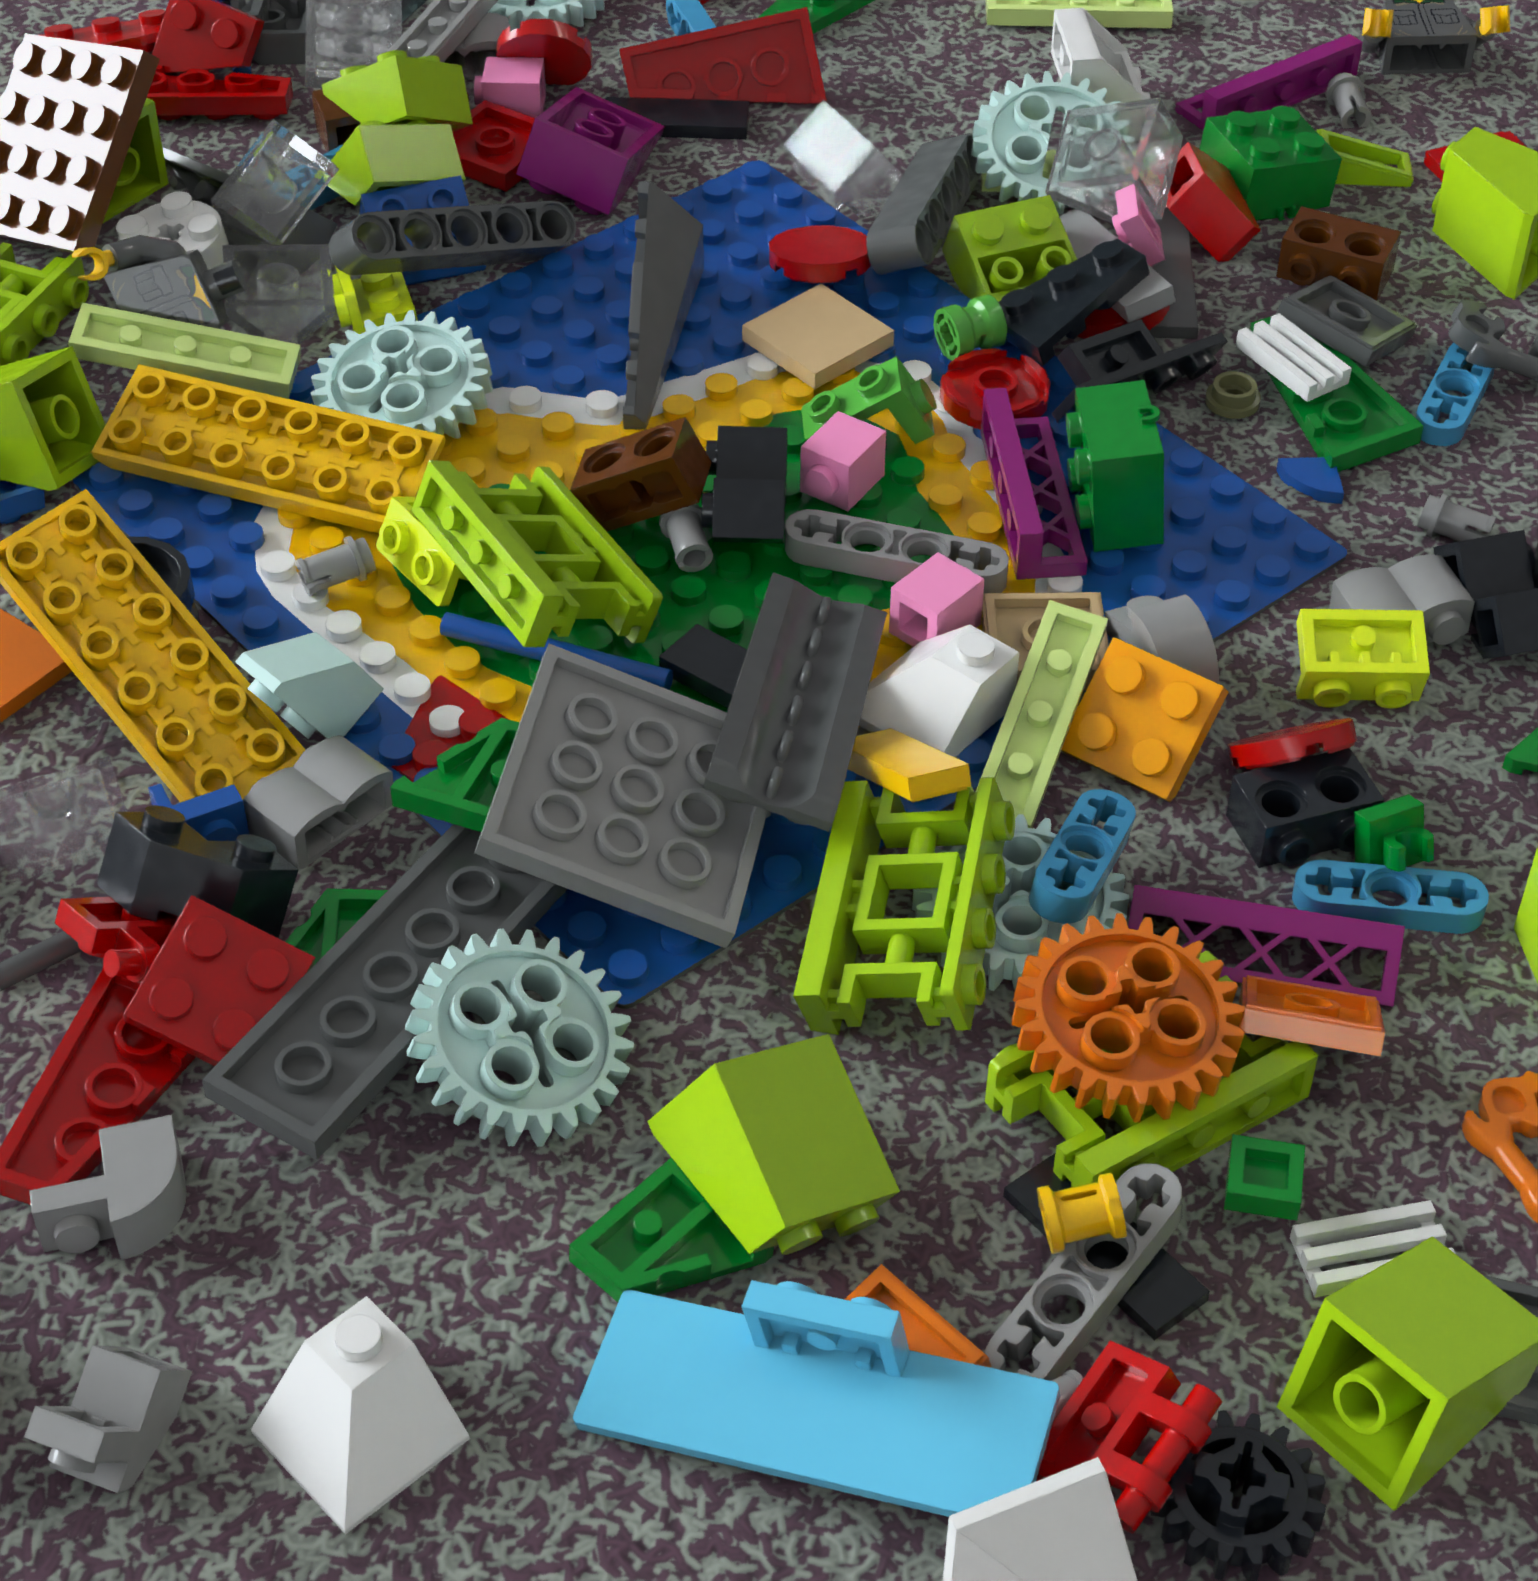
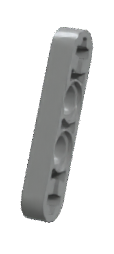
(814, 534)
(1095, 1287)

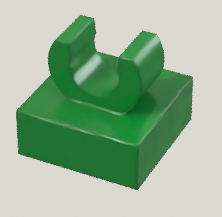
(1393, 834)
(1264, 1177)

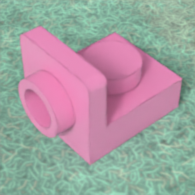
(1137, 225)

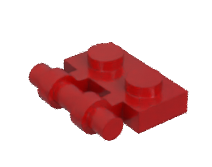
(111, 933)
(1111, 1417)

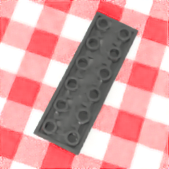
(797, 704)

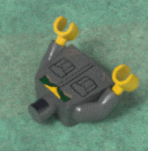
(1428, 35)
(165, 280)

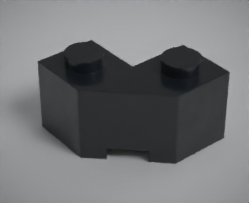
(748, 485)
(1500, 581)
(161, 861)

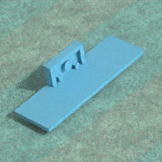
(816, 1398)

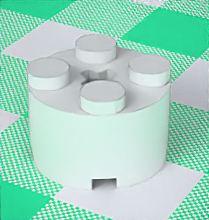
(180, 220)

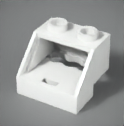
(1092, 52)

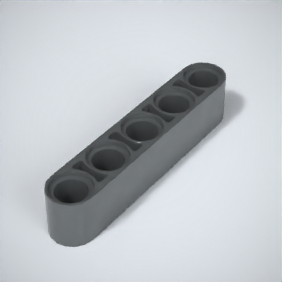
(923, 205)
(437, 249)

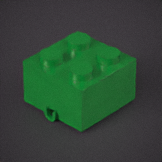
(1273, 160)
(1117, 465)

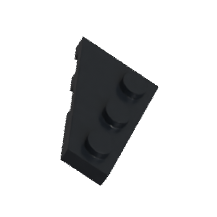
(1067, 295)

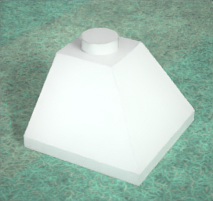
(944, 690)
(358, 1416)
(1042, 1532)

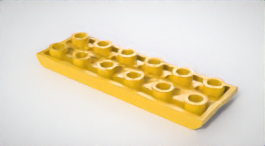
(264, 448)
(142, 652)

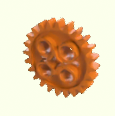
(1134, 999)

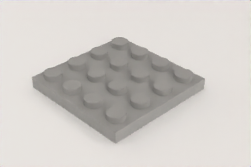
(614, 801)

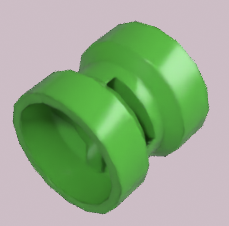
(970, 327)

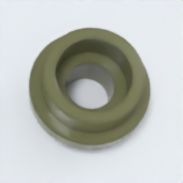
(1233, 395)

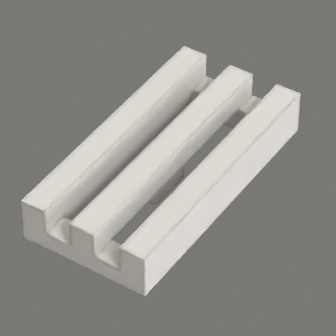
(1293, 357)
(1357, 1226)

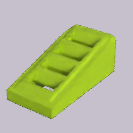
(1365, 161)

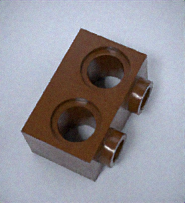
(1338, 246)
(642, 475)

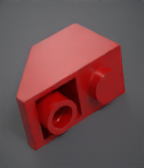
(1210, 204)

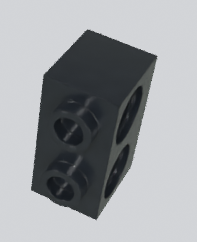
(1300, 807)

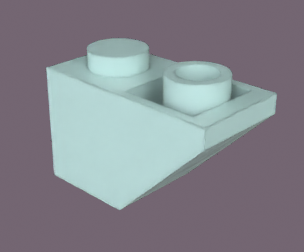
(315, 682)

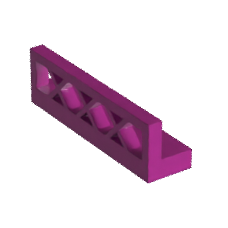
(1278, 83)
(1019, 497)
(1282, 922)

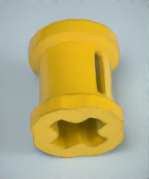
(1081, 1212)

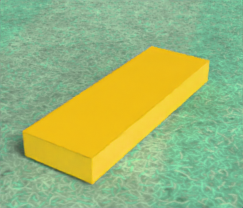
(907, 766)

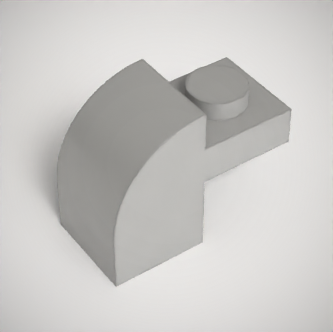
(1168, 630)
(133, 1200)
(114, 1418)

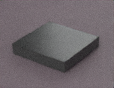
(1347, 320)

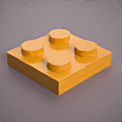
(1143, 719)

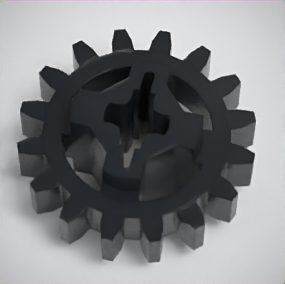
(1278, 1500)

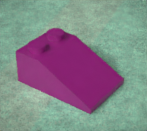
(588, 150)

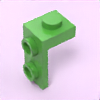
(873, 391)

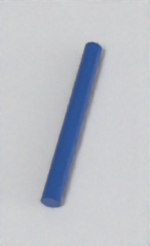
(502, 639)

